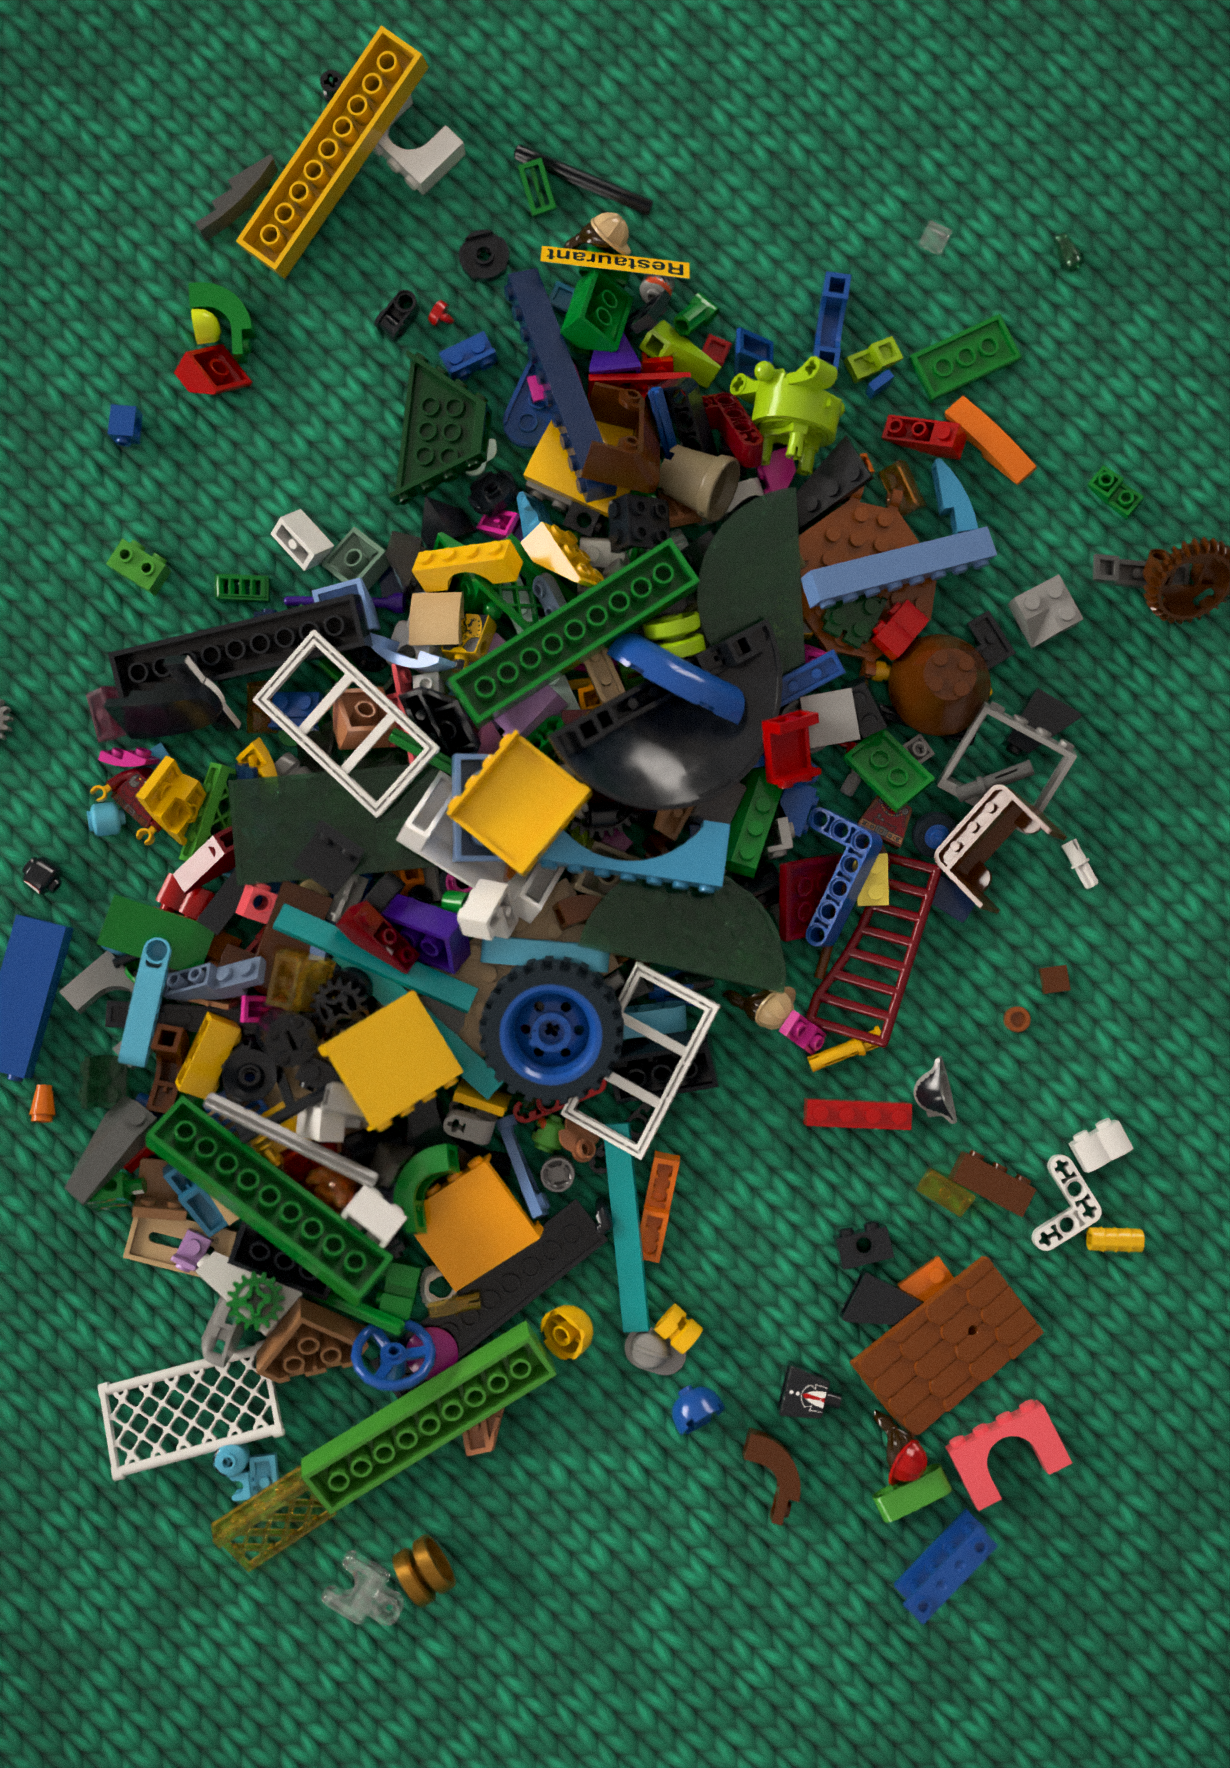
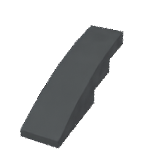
(245, 190)

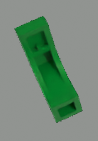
(228, 307)
(416, 1179)

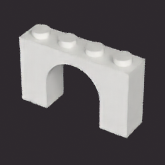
(425, 164)

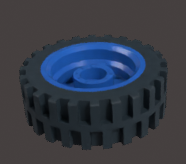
(512, 1051)

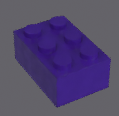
(430, 932)

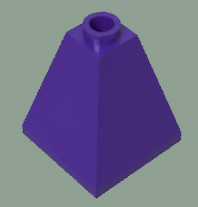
(617, 362)

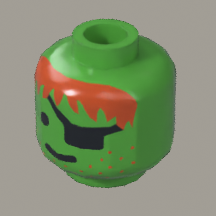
(546, 1133)

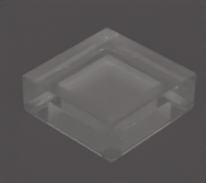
(935, 237)

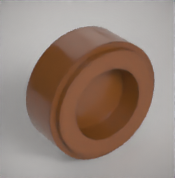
(1016, 1019)

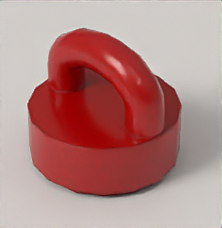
(439, 314)

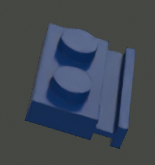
(296, 706)

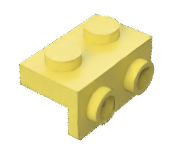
(876, 888)

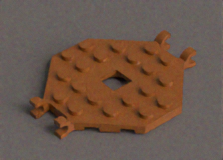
(854, 533)

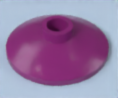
(445, 1351)

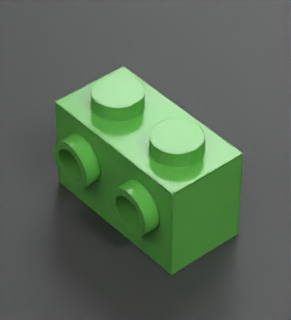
(139, 567)

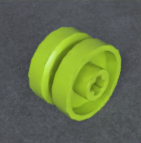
(675, 633)

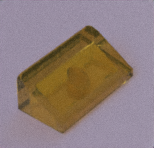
(945, 1192)

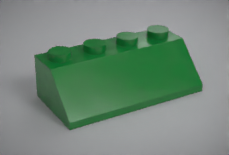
(752, 823)

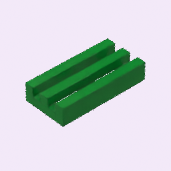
(531, 165)

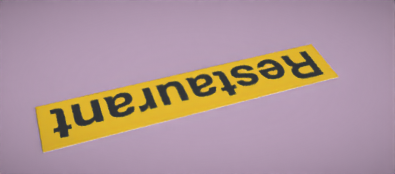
(615, 262)

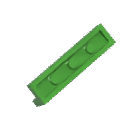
(200, 830)

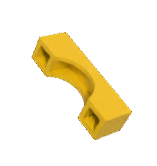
(493, 560)

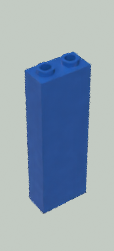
(28, 991)

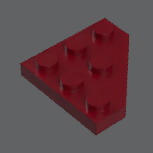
(801, 891)

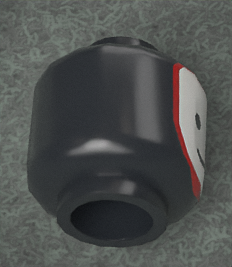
(42, 875)

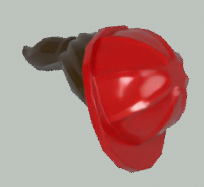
(904, 1455)

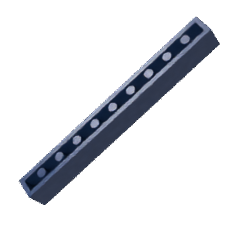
(556, 375)

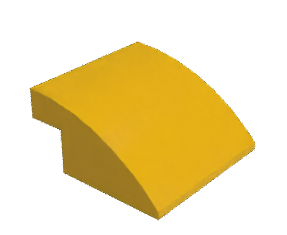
(551, 469)

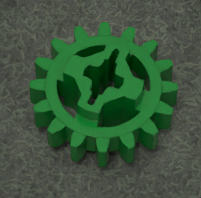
(243, 1302)

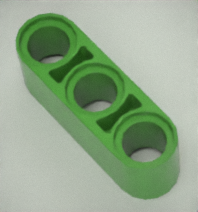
(910, 1496)

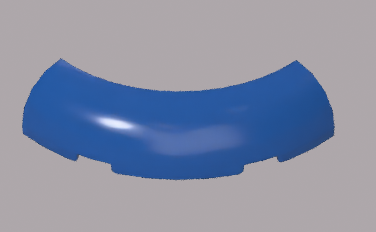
(679, 676)

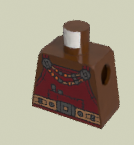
(886, 822)

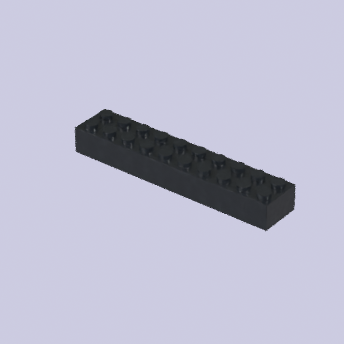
(245, 645)

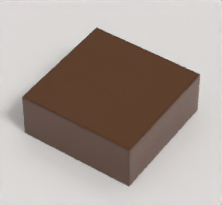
(1054, 979)

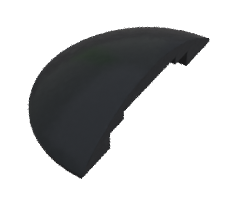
(667, 751)

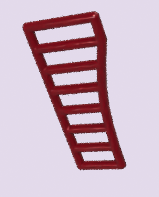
(905, 967)

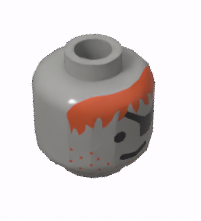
(654, 285)

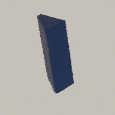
(952, 899)

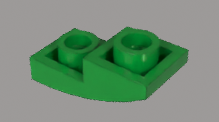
(1114, 492)

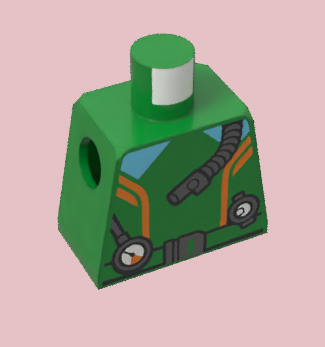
(117, 1193)

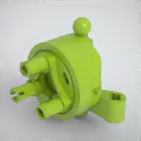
(793, 408)

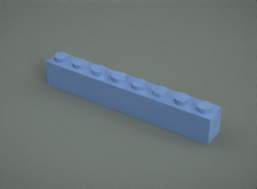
(898, 567)

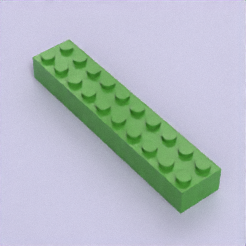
(427, 1417)

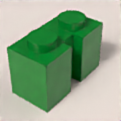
(400, 1289)

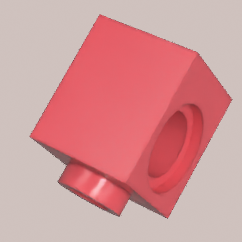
(261, 913)

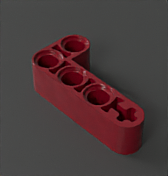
(736, 427)

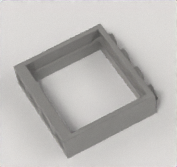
(1019, 723)

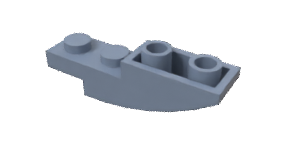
(215, 982)

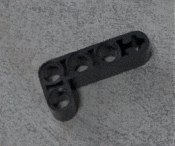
(691, 405)

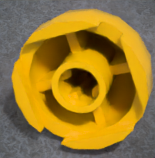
(567, 1331)

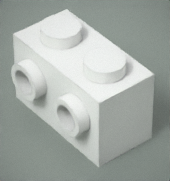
(302, 539)

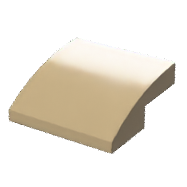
(436, 618)

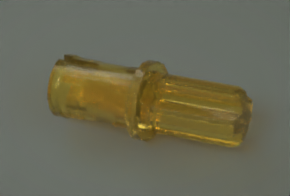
(454, 1305)

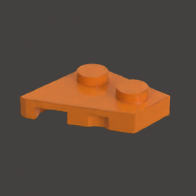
(927, 1279)

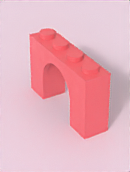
(971, 1451)

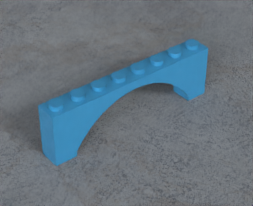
(694, 864)

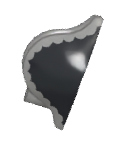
(934, 1092)

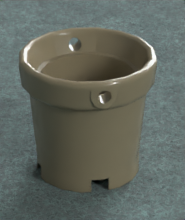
(700, 481)

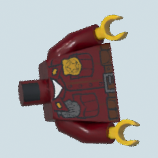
(125, 788)

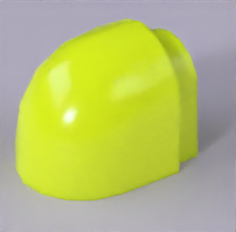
(205, 326)

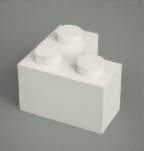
(488, 911)

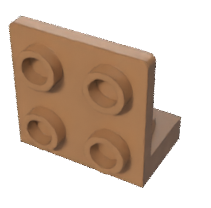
(160, 1199)

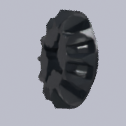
(374, 664)

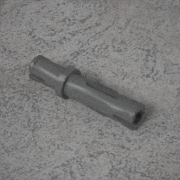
(1003, 777)

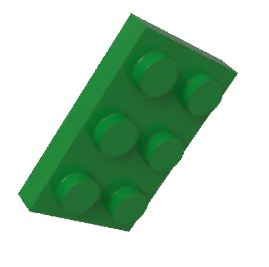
(888, 769)

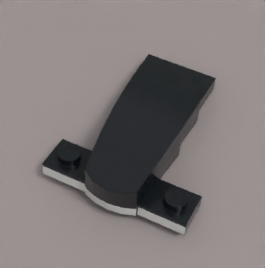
(173, 707)

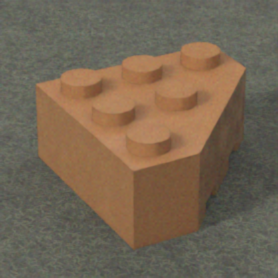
(307, 1343)

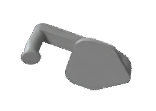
(219, 1330)

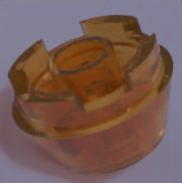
(331, 1187)

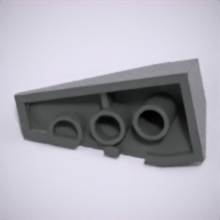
(111, 1148)

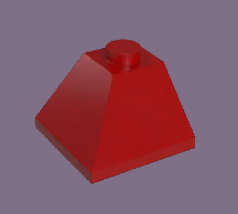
(211, 371)

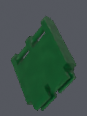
(853, 619)

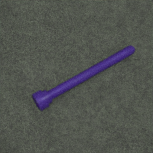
(394, 602)

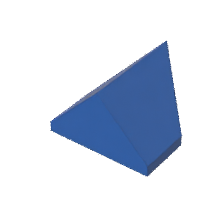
(749, 351)

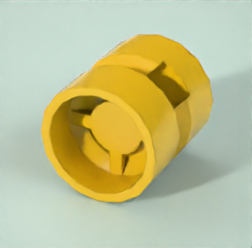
(678, 1329)

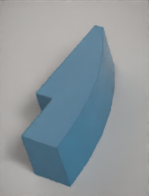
(952, 498)
(195, 1201)

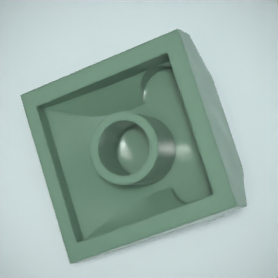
(356, 558)

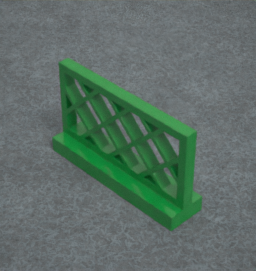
(529, 571)

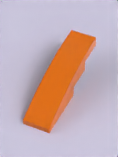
(991, 440)

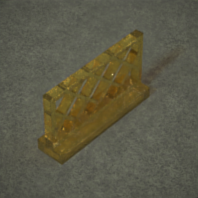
(262, 1508)

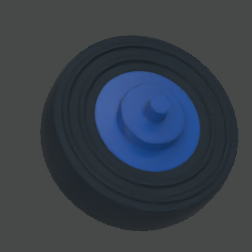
(931, 831)

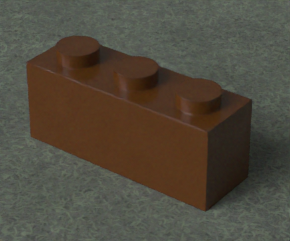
(992, 1182)

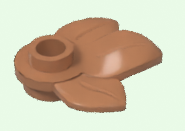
(578, 1141)

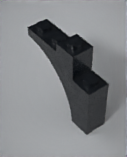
(427, 1130)

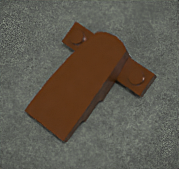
(273, 940)

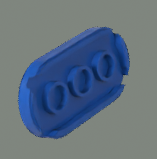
(524, 420)

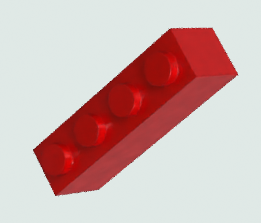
(857, 1114)

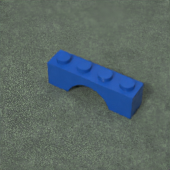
(831, 317)

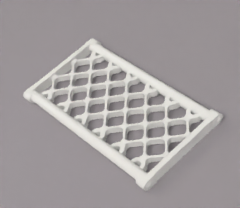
(105, 1389)

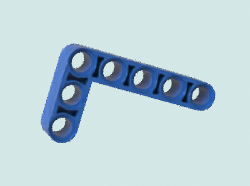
(843, 874)

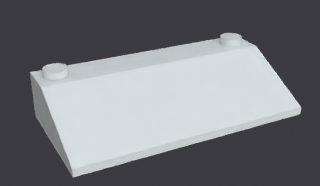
(430, 836)

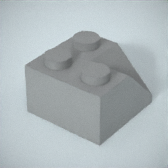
(1045, 611)

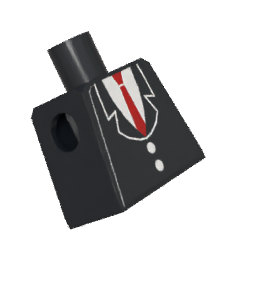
(805, 1393)

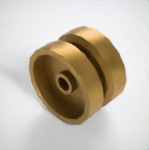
(423, 1570)

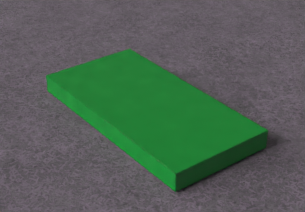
(965, 357)
(134, 923)

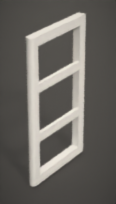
(300, 733)
(688, 1054)

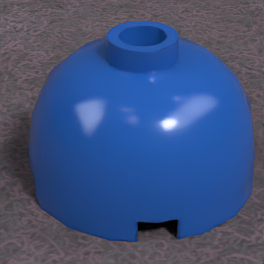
(695, 1408)

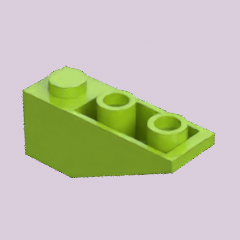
(665, 341)

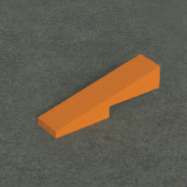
(658, 1203)

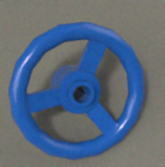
(394, 1358)

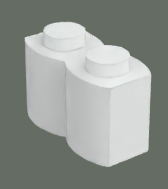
(1100, 1145)

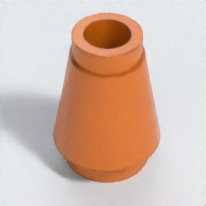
(43, 1105)

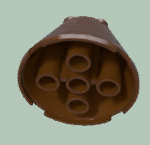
(939, 684)

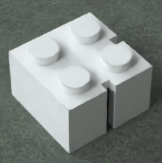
(374, 1213)

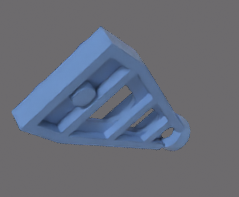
(536, 1201)

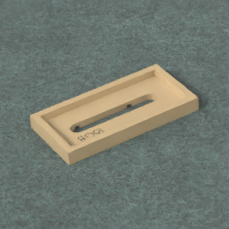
(142, 1249)

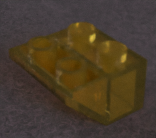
(296, 978)

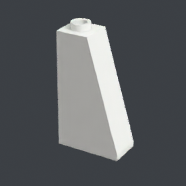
(221, 1275)

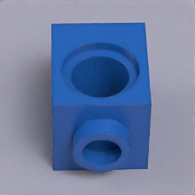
(125, 424)

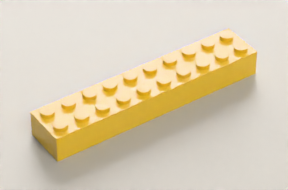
(333, 152)

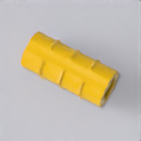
(1115, 1239)

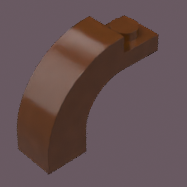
(576, 911)
(171, 1048)
(770, 1452)

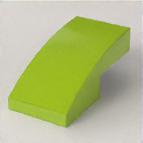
(873, 360)

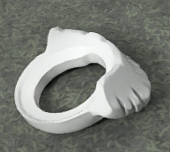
(429, 1274)

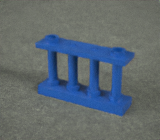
(945, 1565)

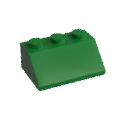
(597, 313)

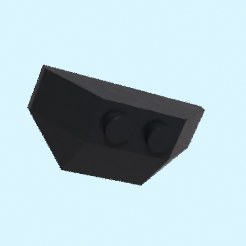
(442, 720)

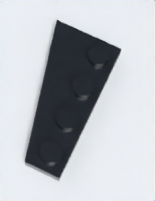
(831, 483)

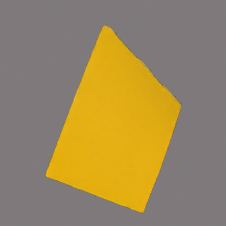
(172, 798)

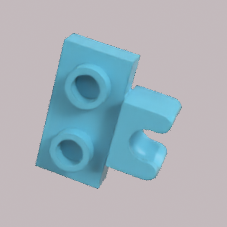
(261, 1474)

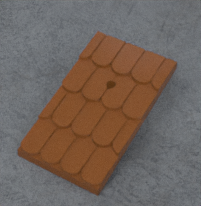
(947, 1347)

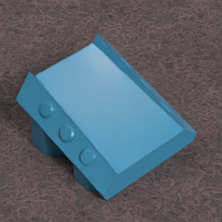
(531, 513)

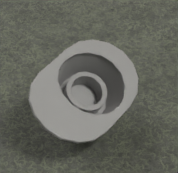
(653, 1353)

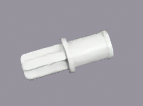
(1080, 863)

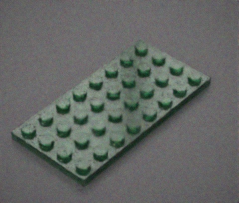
(279, 817)

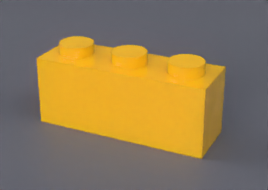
(207, 1054)

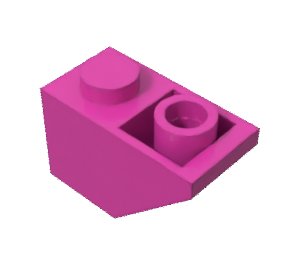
(779, 472)

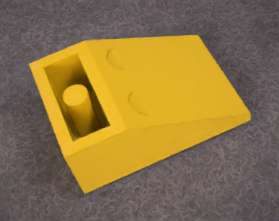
(561, 554)

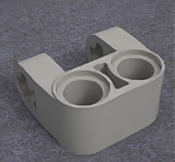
(478, 1123)

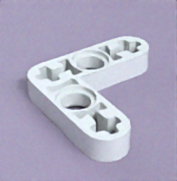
(1074, 1212)

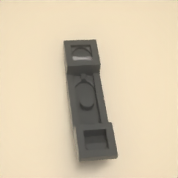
(1128, 573)

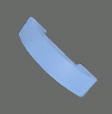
(426, 662)

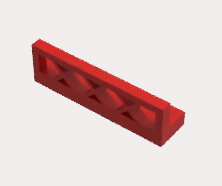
(638, 380)

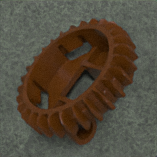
(1208, 570)

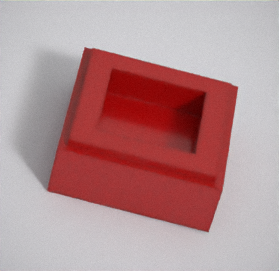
(717, 349)

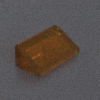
(899, 477)
(256, 718)

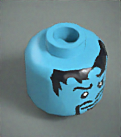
(231, 1459)

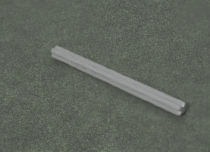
(291, 1140)

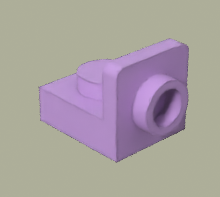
(191, 1250)

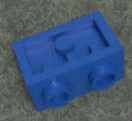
(468, 357)

